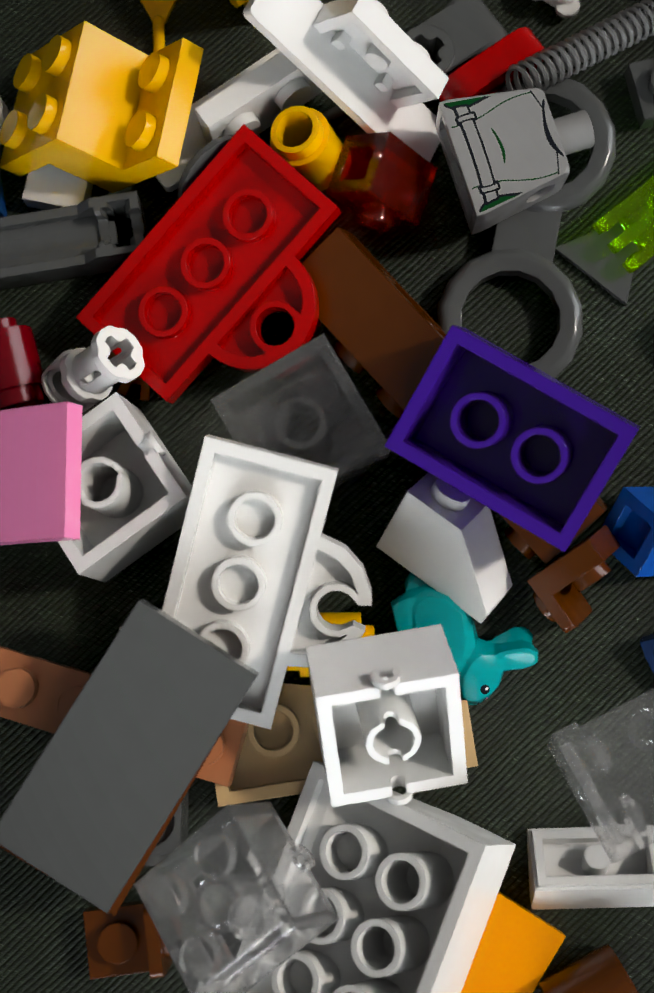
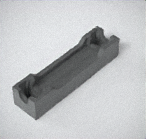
(68, 240)

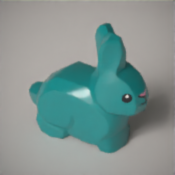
(477, 660)

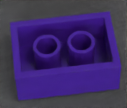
(511, 436)

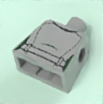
(507, 151)

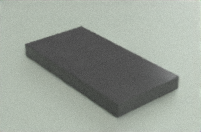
(124, 754)

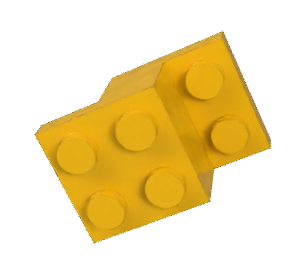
(100, 108)

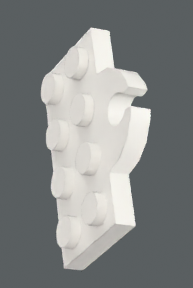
(259, 564)

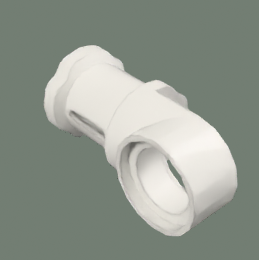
(87, 374)

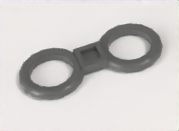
(528, 240)

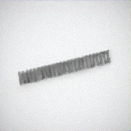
(587, 51)

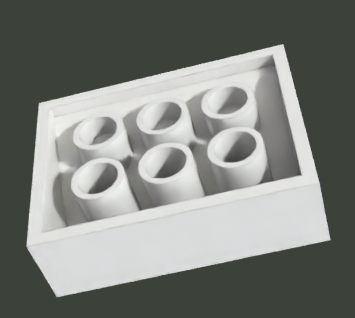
(406, 892)

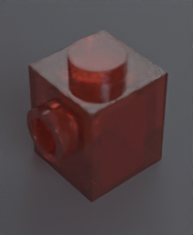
(382, 181)

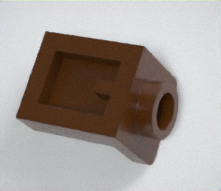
(560, 582)
(124, 943)

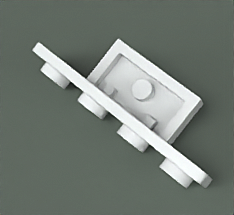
(359, 63)
(248, 99)

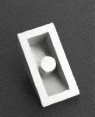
(449, 545)

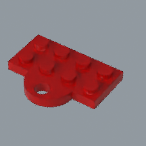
(219, 269)

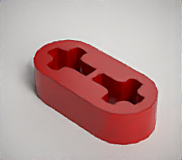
(488, 69)

